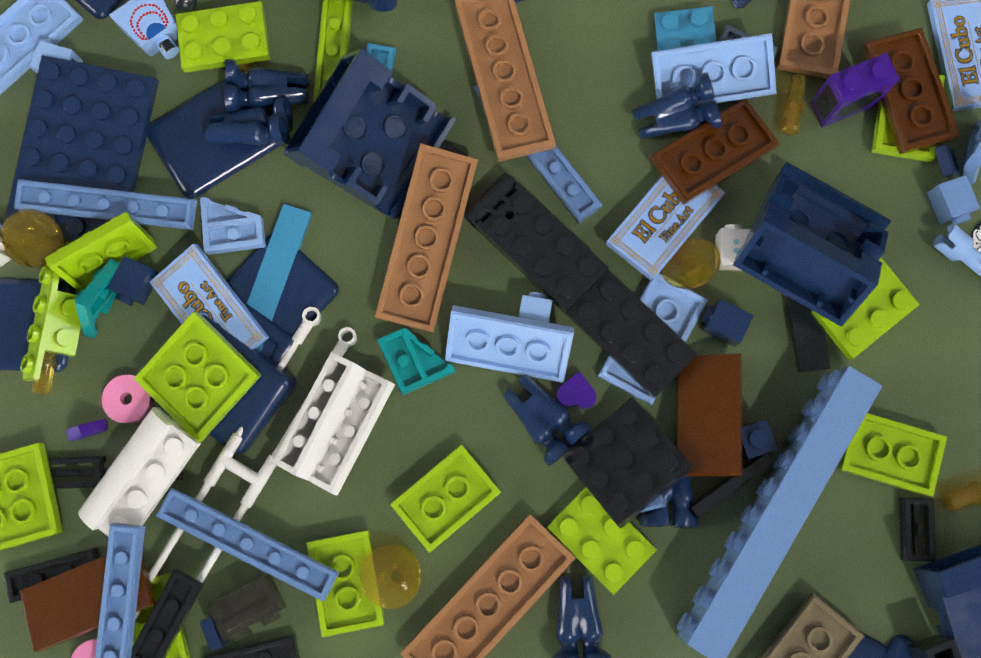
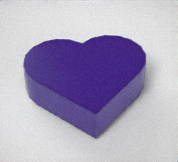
(576, 392)
(87, 429)

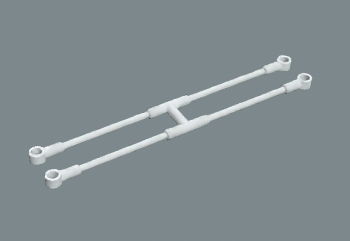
(226, 461)

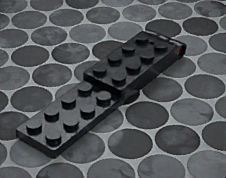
(579, 284)

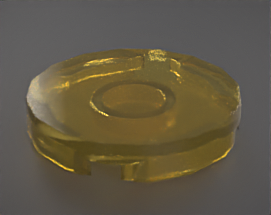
(31, 237)

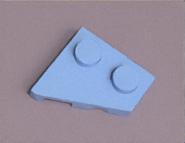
(230, 229)

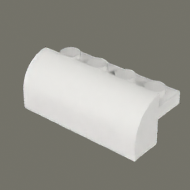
(333, 423)
(140, 473)

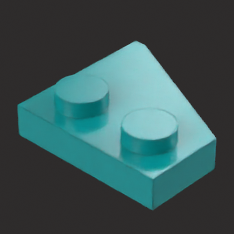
(96, 298)
(411, 361)

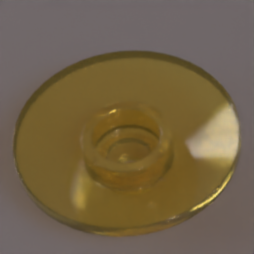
(694, 254)
(377, 576)

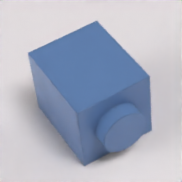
(953, 201)

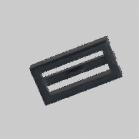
(99, 471)
(905, 529)

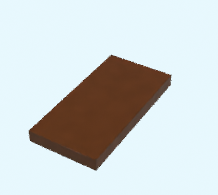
(917, 102)
(712, 155)
(711, 415)
(72, 603)

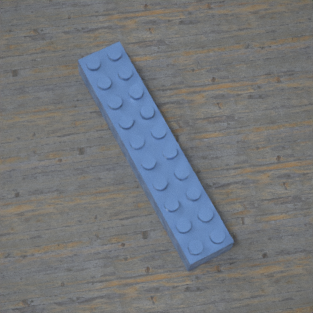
(777, 513)

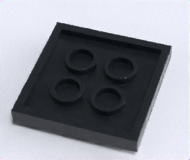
(627, 462)

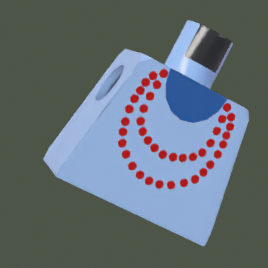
(149, 26)

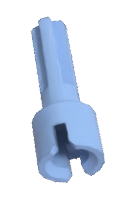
(959, 247)

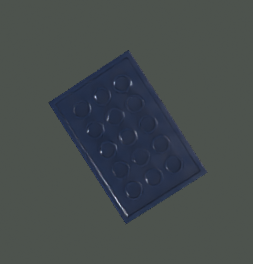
(84, 131)

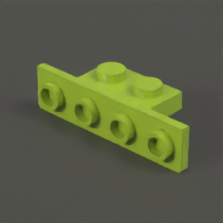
(54, 326)

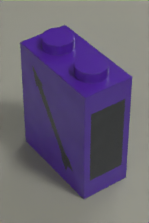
(854, 90)

